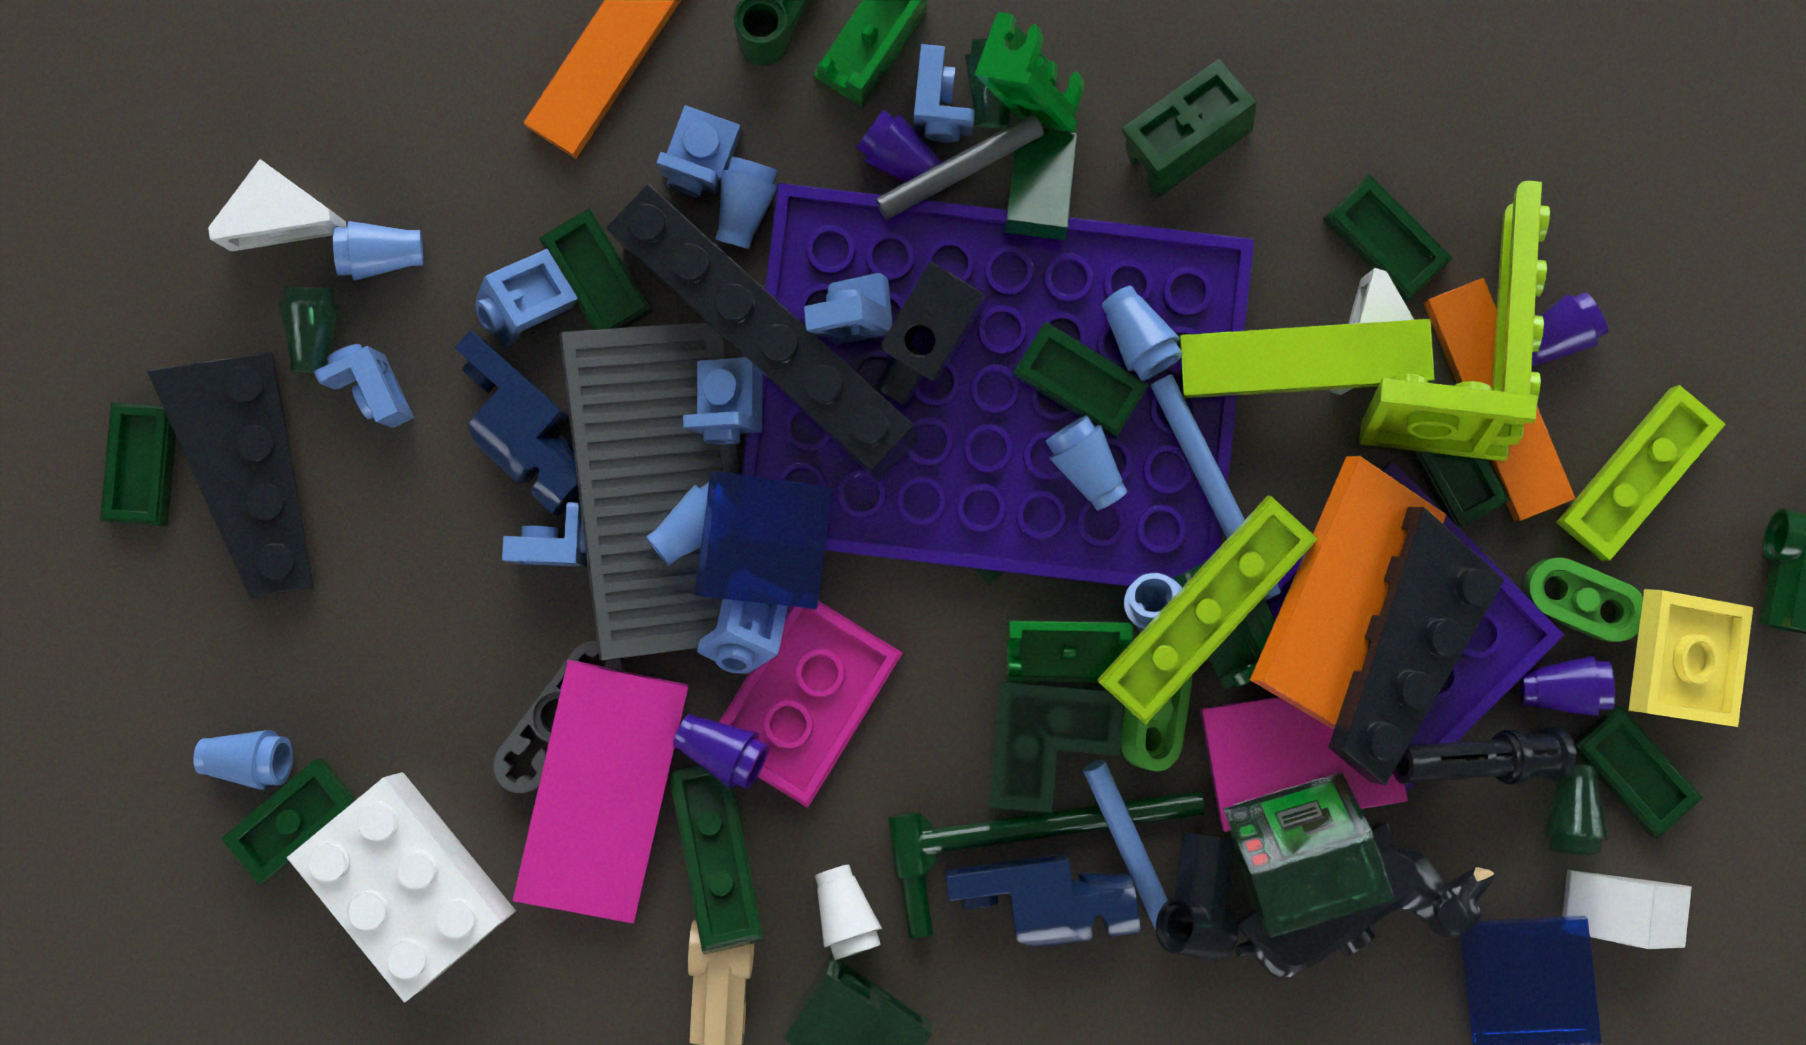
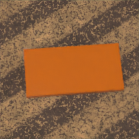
(1337, 591)

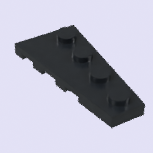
(240, 454)
(1424, 625)

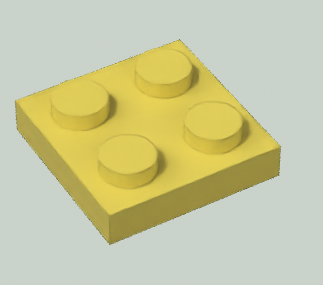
(1690, 658)

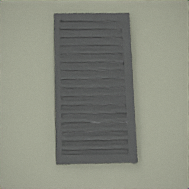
(633, 470)

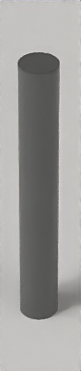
(959, 167)

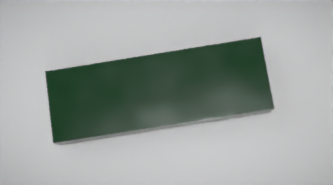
(715, 860)

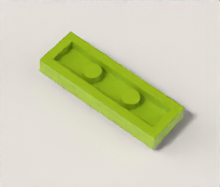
(1640, 473)

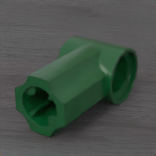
(781, 13)
(1786, 585)

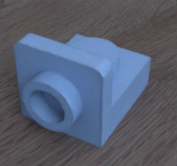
(936, 87)
(699, 152)
(522, 297)
(852, 310)
(377, 388)
(726, 401)
(542, 546)
(744, 635)

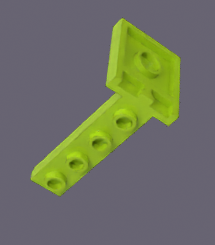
(1472, 415)

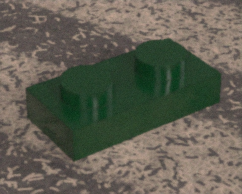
(288, 820)

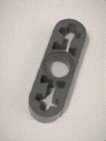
(520, 743)

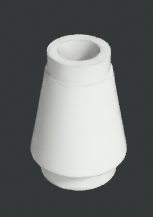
(845, 914)

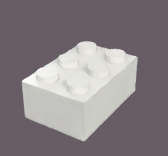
(401, 884)

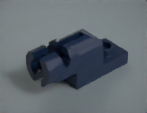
(520, 427)
(1045, 900)

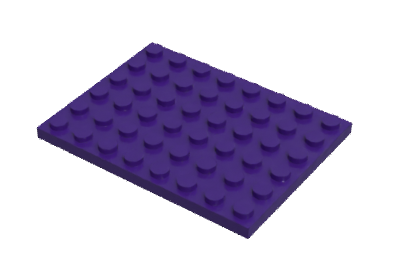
(982, 473)

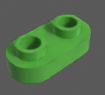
(1581, 599)
(1162, 733)

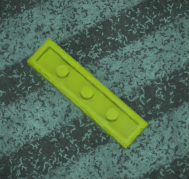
(1305, 358)
(1207, 609)

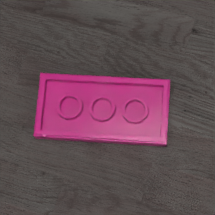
(600, 792)

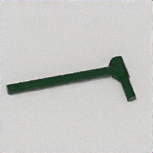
(916, 842)

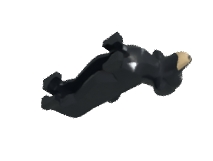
(1416, 885)

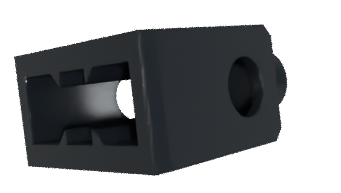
(948, 310)

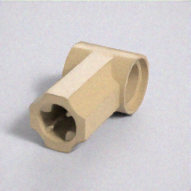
(718, 992)

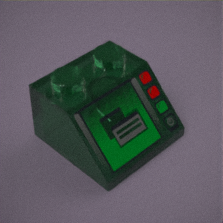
(1307, 855)

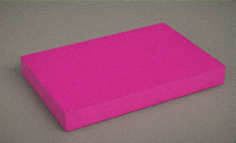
(811, 696)
(1275, 746)

